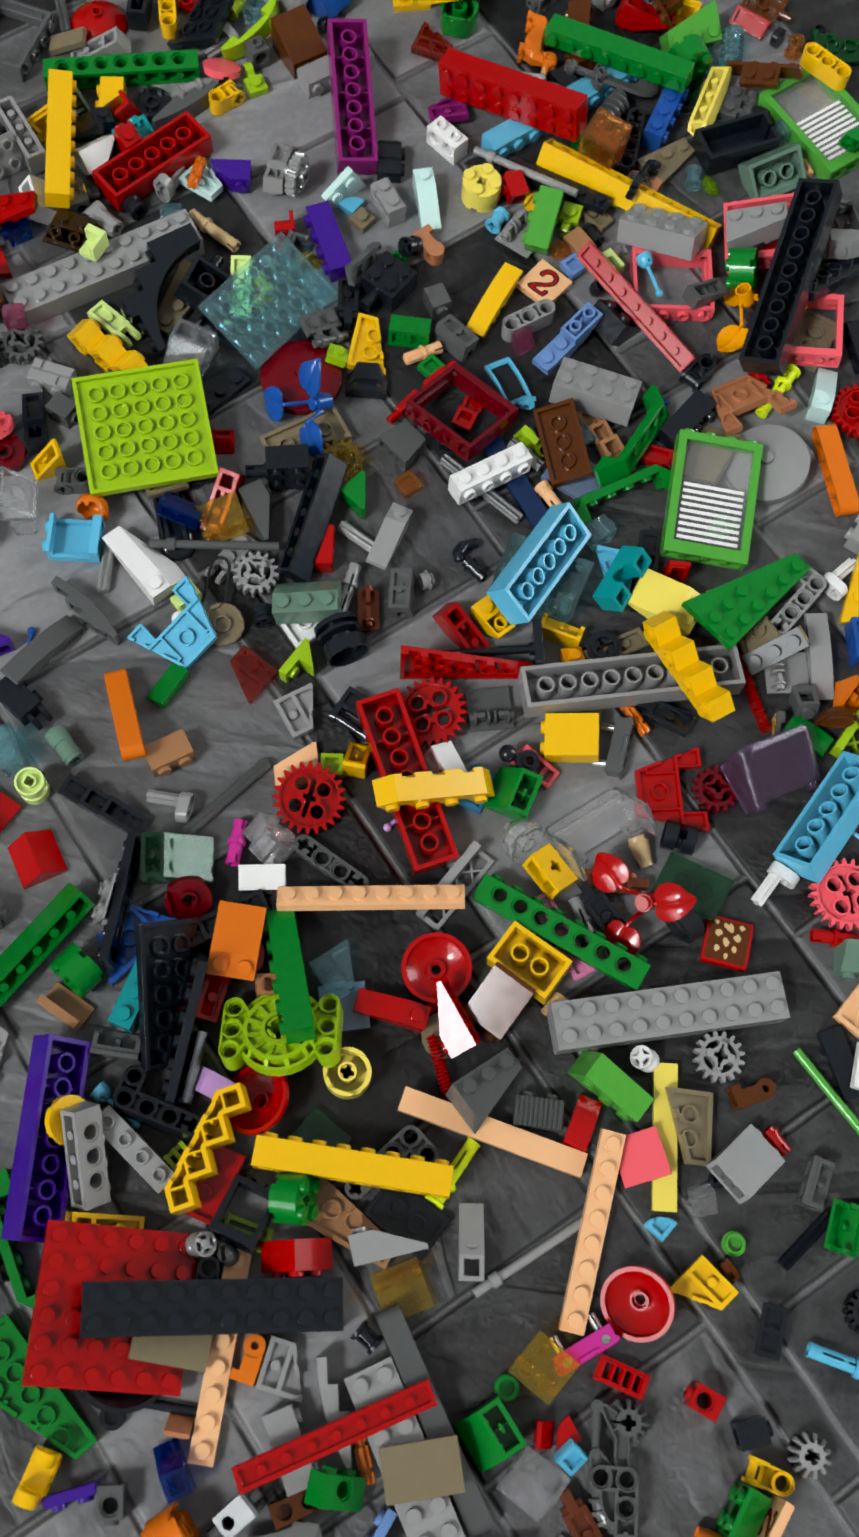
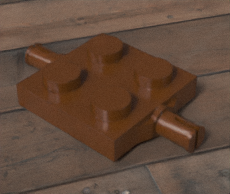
(769, 9)

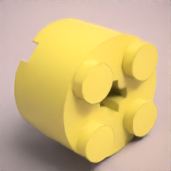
(481, 187)
(354, 1085)

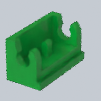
(408, 331)
(843, 1229)

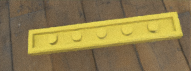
(665, 1188)

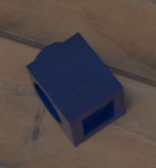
(16, 232)

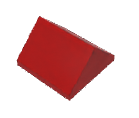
(36, 857)

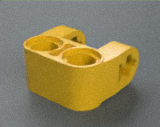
(37, 1477)

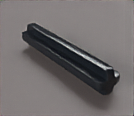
(805, 1241)

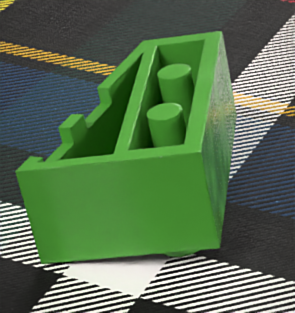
(703, 22)
(543, 219)
(611, 1085)

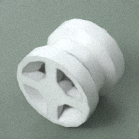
(640, 1054)

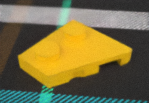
(704, 1284)

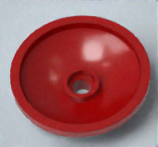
(99, 17)
(430, 951)
(261, 1089)
(630, 1316)

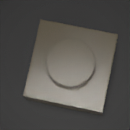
(361, 220)

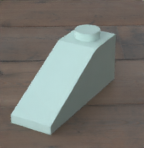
(426, 198)
(822, 396)

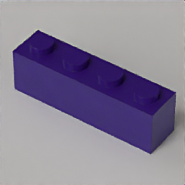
(328, 239)

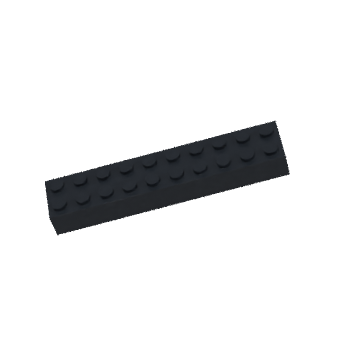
(790, 276)
(210, 1307)

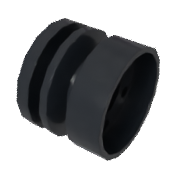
(341, 639)

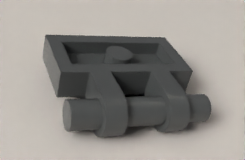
(733, 100)
(323, 322)

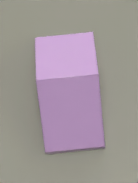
(210, 1081)

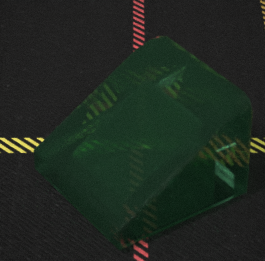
(694, 91)

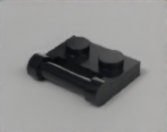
(348, 704)

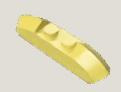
(710, 98)

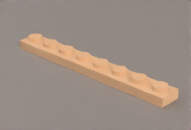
(370, 897)
(591, 1232)
(216, 1383)

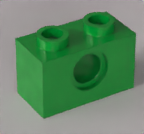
(335, 1489)

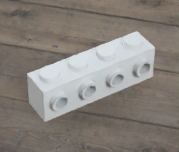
(489, 473)

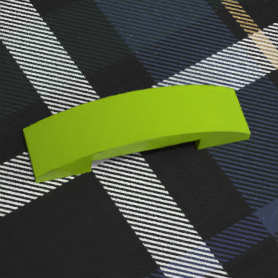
(234, 47)

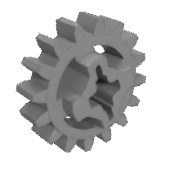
(296, 174)
(253, 582)
(715, 1066)

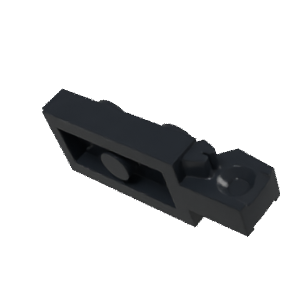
(347, 302)
(667, 717)
(598, 905)

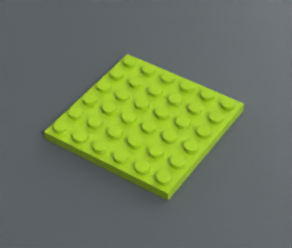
(144, 427)

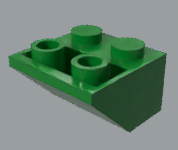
(514, 792)
(490, 1434)
(743, 1512)

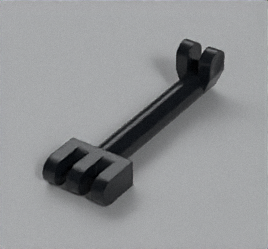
(650, 167)

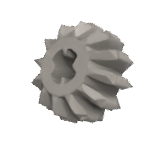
(817, 1461)

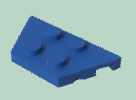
(128, 948)

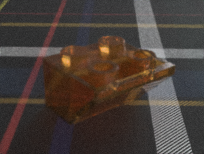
(605, 138)

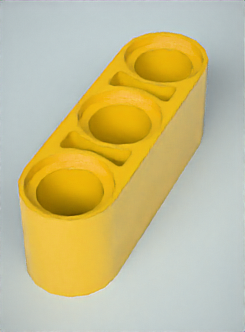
(168, 18)
(825, 66)

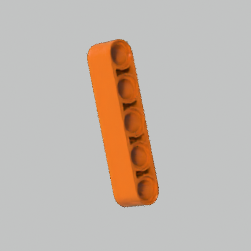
(835, 470)
(124, 715)

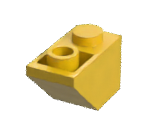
(108, 92)
(489, 618)

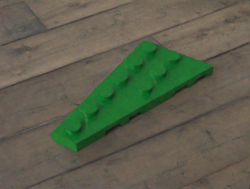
(739, 604)
(40, 1408)

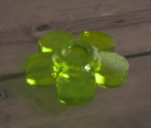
(710, 186)

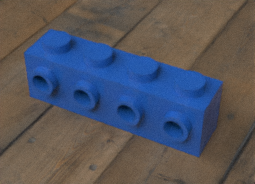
(663, 118)

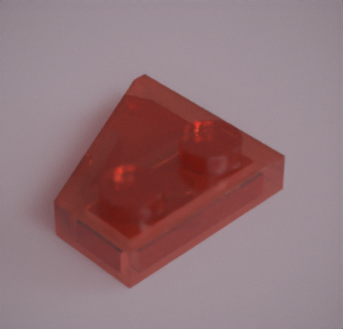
(430, 44)
(252, 673)

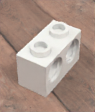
(447, 140)

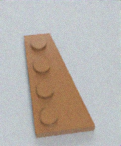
(339, 1216)

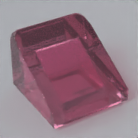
(14, 316)
(522, 340)

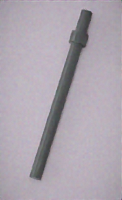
(171, 543)

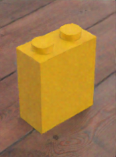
(570, 737)

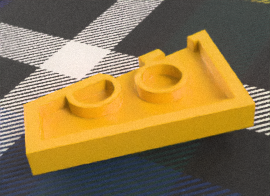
(366, 343)

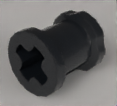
(367, 1337)

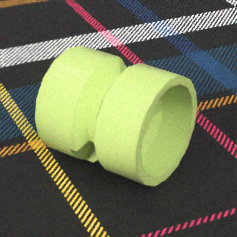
(32, 785)

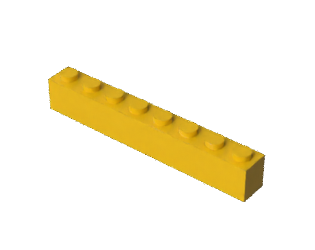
(59, 139)
(353, 1166)

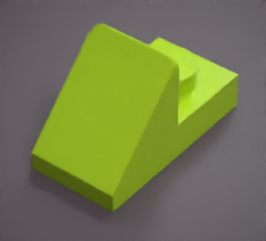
(299, 659)

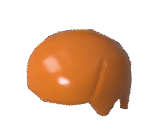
(92, 504)

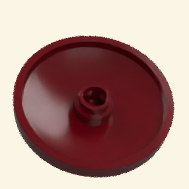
(283, 372)

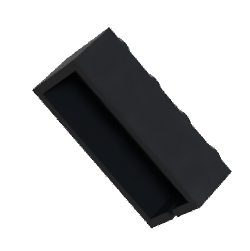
(734, 141)

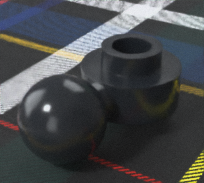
(508, 754)

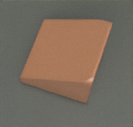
(179, 1426)

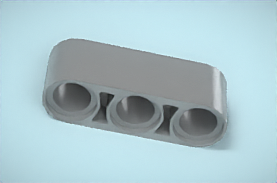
(533, 313)

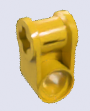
(223, 98)
(763, 1476)

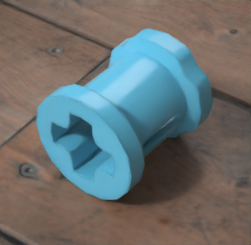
(497, 220)

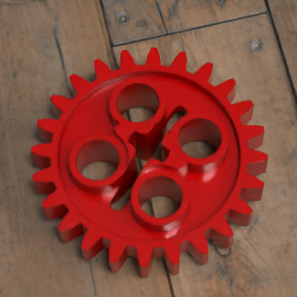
(846, 411)
(428, 692)
(289, 791)

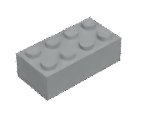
(662, 231)
(596, 391)

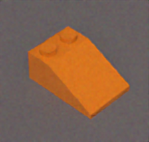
(236, 940)

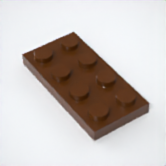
(563, 443)

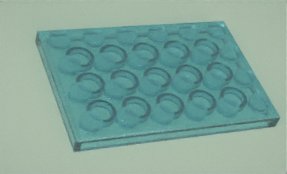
(266, 298)

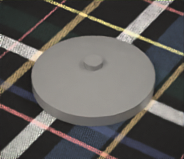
(783, 462)

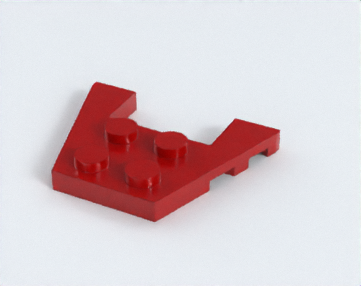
(661, 789)

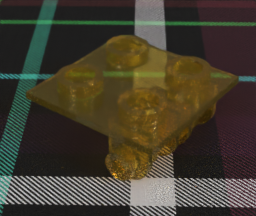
(223, 518)
(404, 1286)
(544, 1367)

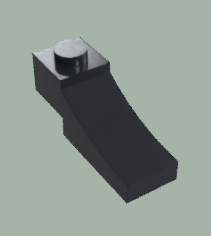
(95, 122)

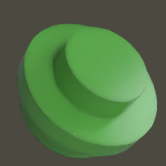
(733, 1244)

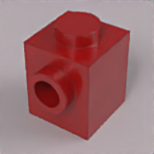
(125, 136)
(514, 186)

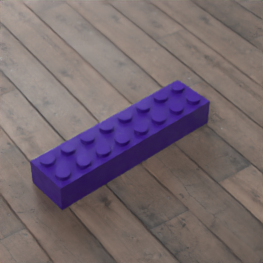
(39, 1166)

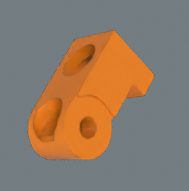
(254, 1348)

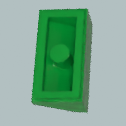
(168, 685)

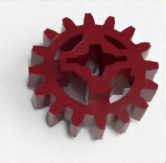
(707, 794)

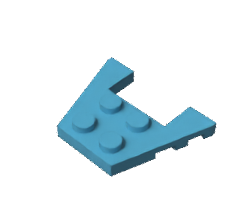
(187, 634)

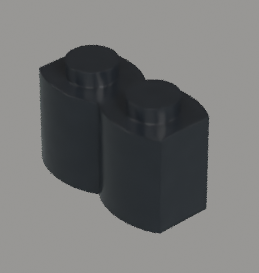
(389, 160)

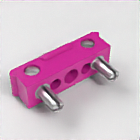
(593, 1344)

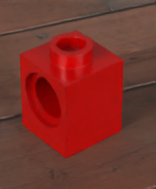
(712, 1408)

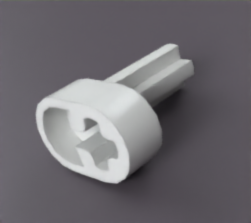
(835, 586)
(776, 873)

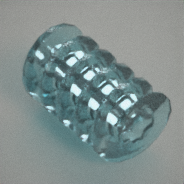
(731, 45)

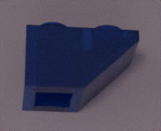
(173, 1470)

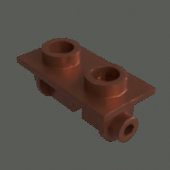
(368, 608)

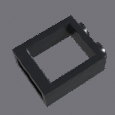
(231, 1235)

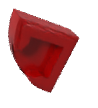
(566, 1430)

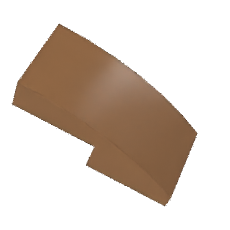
(576, 239)

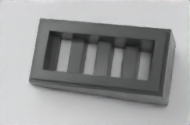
(708, 293)

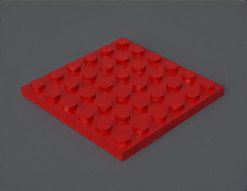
(94, 1254)

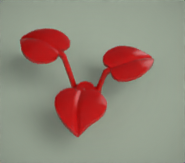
(669, 899)

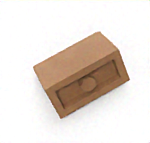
(66, 1006)

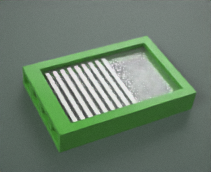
(816, 122)
(711, 499)

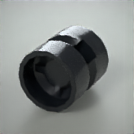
(671, 833)

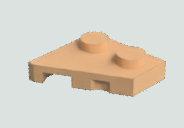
(305, 755)

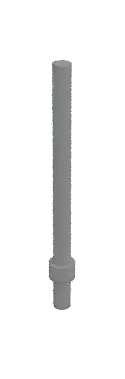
(492, 157)
(495, 1278)

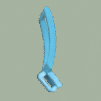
(525, 402)

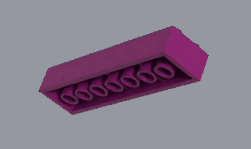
(352, 95)

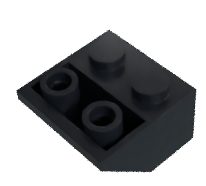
(615, 324)

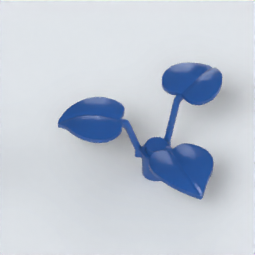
(310, 381)

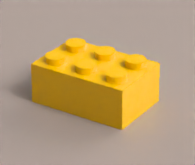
(531, 960)

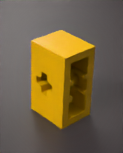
(549, 871)

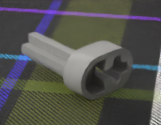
(214, 50)
(166, 186)
(183, 802)

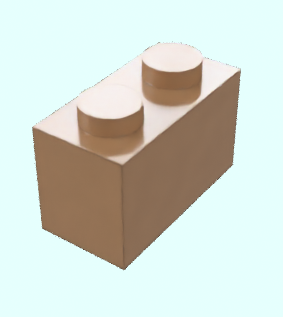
(169, 753)

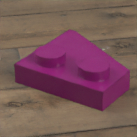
(449, 109)

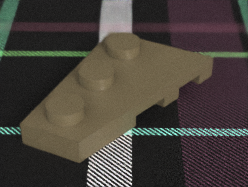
(758, 635)
(693, 1123)

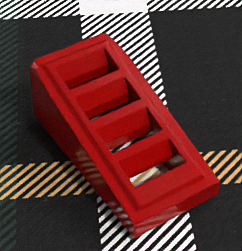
(325, 557)
(676, 570)
(642, 1385)

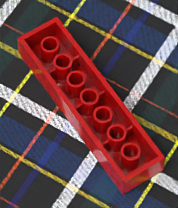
(513, 94)
(397, 752)

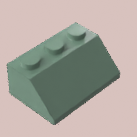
(773, 171)
(306, 601)
(846, 959)

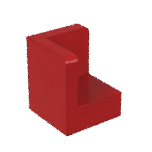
(126, 109)
(285, 225)

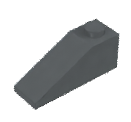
(257, 504)

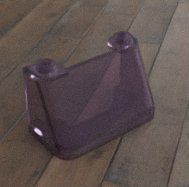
(772, 768)

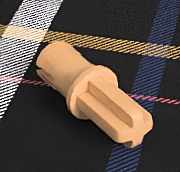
(422, 352)

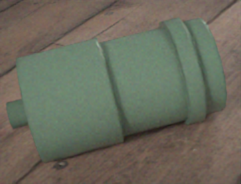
(63, 744)

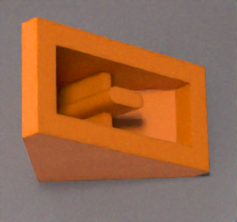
(847, 693)

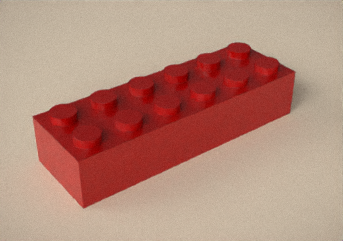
(160, 152)

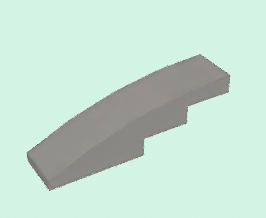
(819, 654)
(330, 1400)

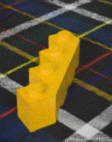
(105, 349)
(690, 673)
(426, 788)
(198, 1158)

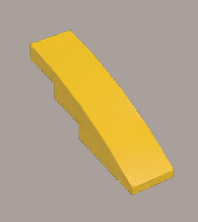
(494, 299)

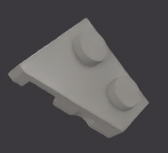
(297, 711)

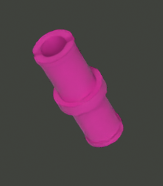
(236, 843)

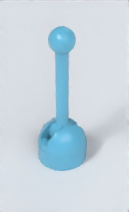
(645, 261)
(102, 1094)

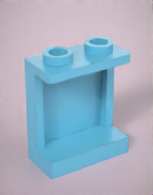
(74, 539)

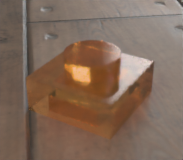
(407, 484)

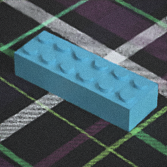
(539, 563)
(824, 822)

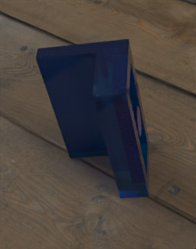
(179, 510)

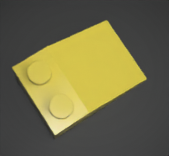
(660, 593)

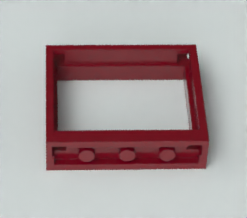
(477, 391)

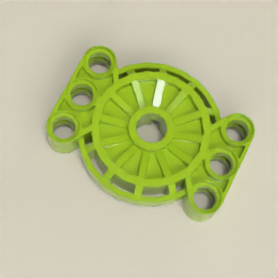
(257, 1038)

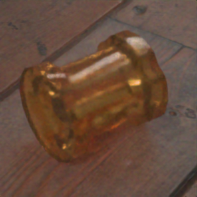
(796, 42)

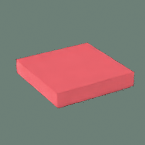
(643, 1158)

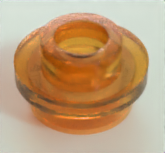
(559, 249)

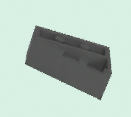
(483, 1087)

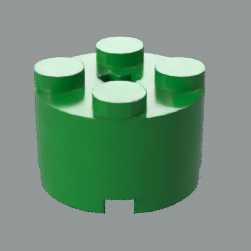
(459, 18)
(695, 50)
(742, 267)
(77, 970)
(294, 1198)

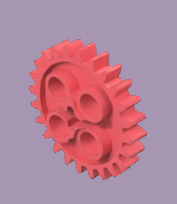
(826, 899)

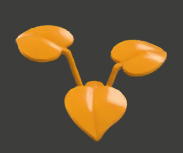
(733, 337)

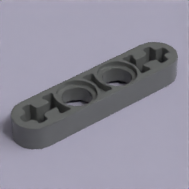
(333, 862)

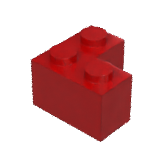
(296, 1257)

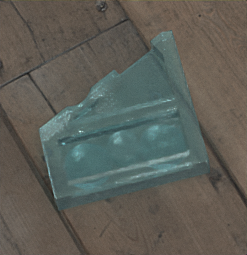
(335, 970)

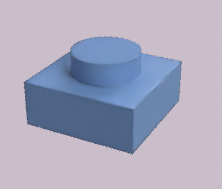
(572, 266)

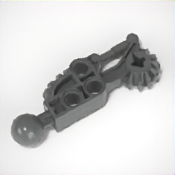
(608, 1495)

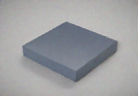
(352, 1021)

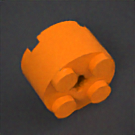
(171, 1523)

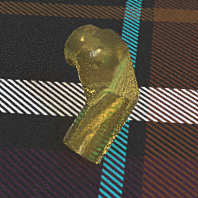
(312, 258)

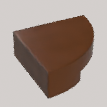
(728, 1270)

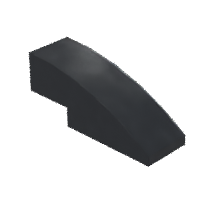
(34, 422)

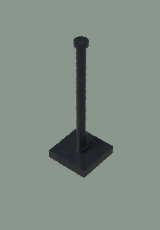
(534, 648)

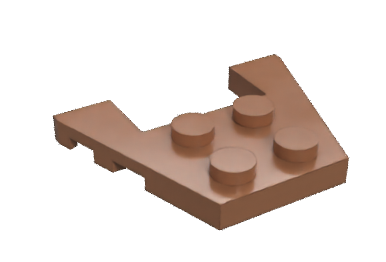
(742, 396)

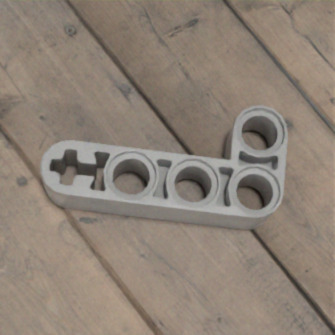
(806, 594)

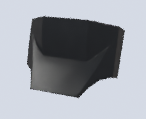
(366, 382)

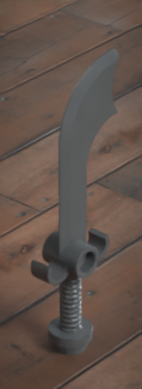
(600, 75)

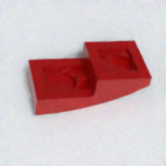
(467, 414)
(582, 1123)

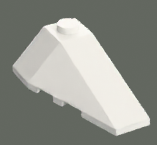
(148, 568)

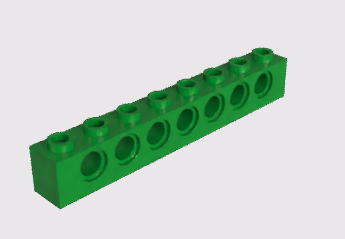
(136, 68)
(631, 978)

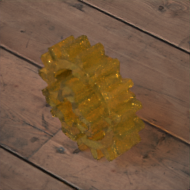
(346, 453)

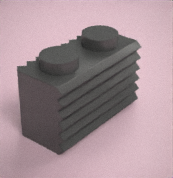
(538, 1112)

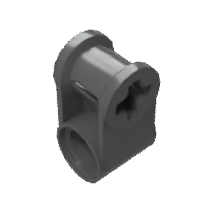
(71, 481)

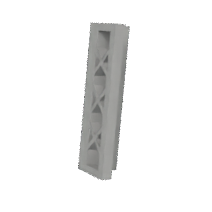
(452, 877)

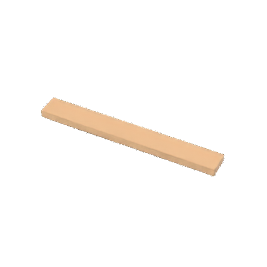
(494, 1133)

